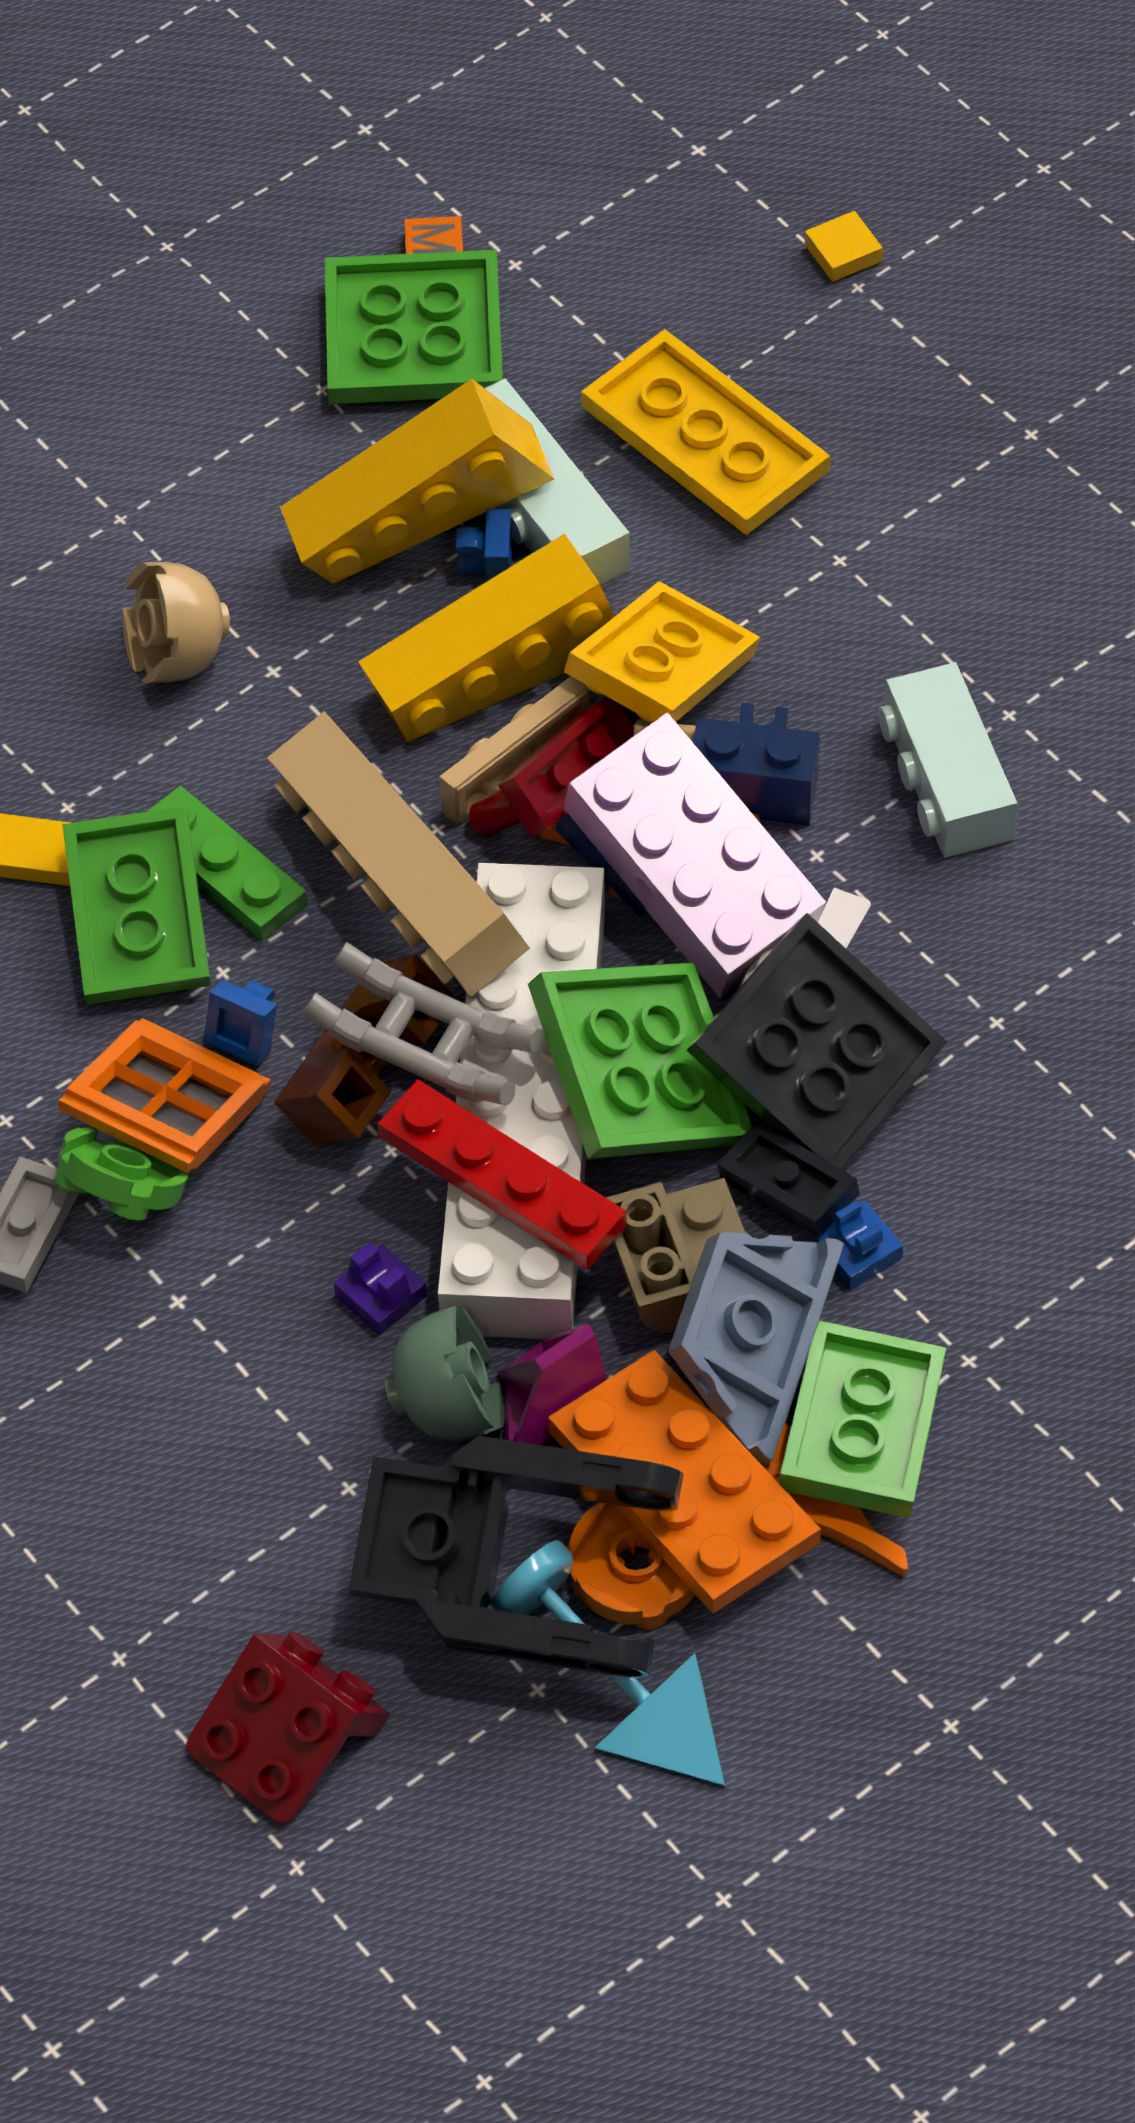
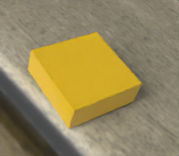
(843, 246)

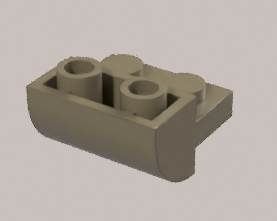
(666, 1242)

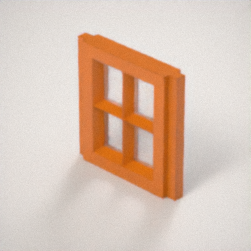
(164, 1095)

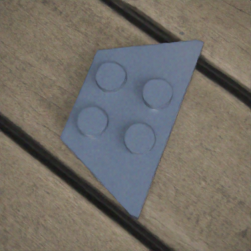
(752, 1329)

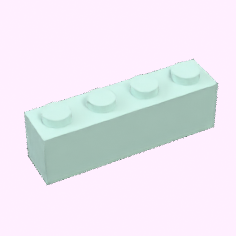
(565, 505)

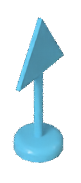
(670, 1724)

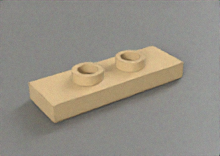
(497, 757)

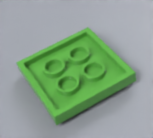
(411, 325)
(626, 1063)

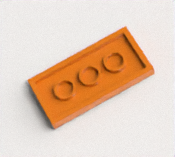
(731, 1513)

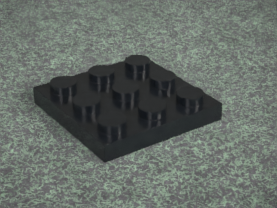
(817, 1044)

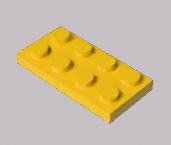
(705, 431)

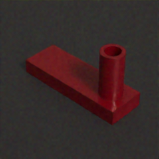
(540, 784)

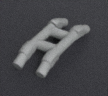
(405, 998)

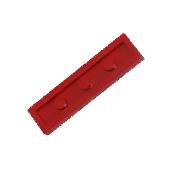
(502, 1174)

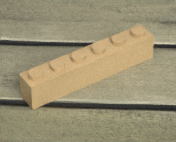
(398, 854)

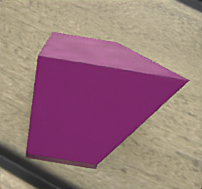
(548, 1380)

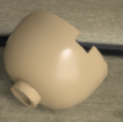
(173, 622)

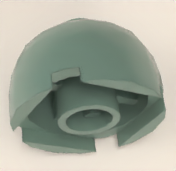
(443, 1378)

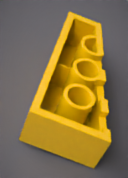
(417, 483)
(490, 641)

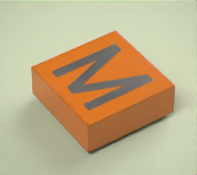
(433, 235)

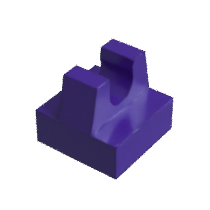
(379, 1287)

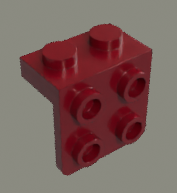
(282, 1722)

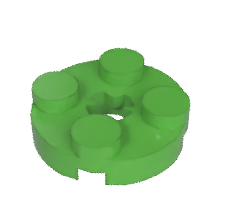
(117, 1174)

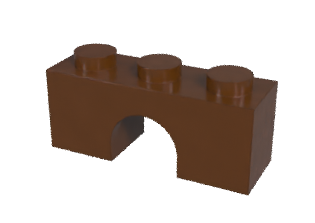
(338, 1087)

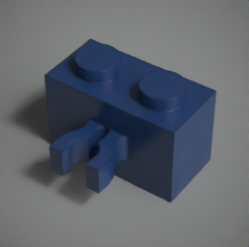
(765, 766)

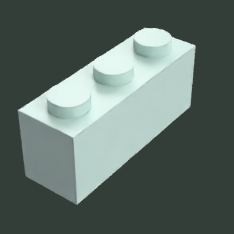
(948, 760)

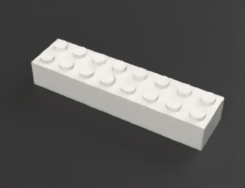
(487, 1263)

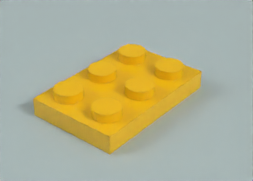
(661, 654)

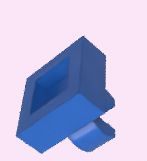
(488, 549)
(241, 1020)
(867, 1244)

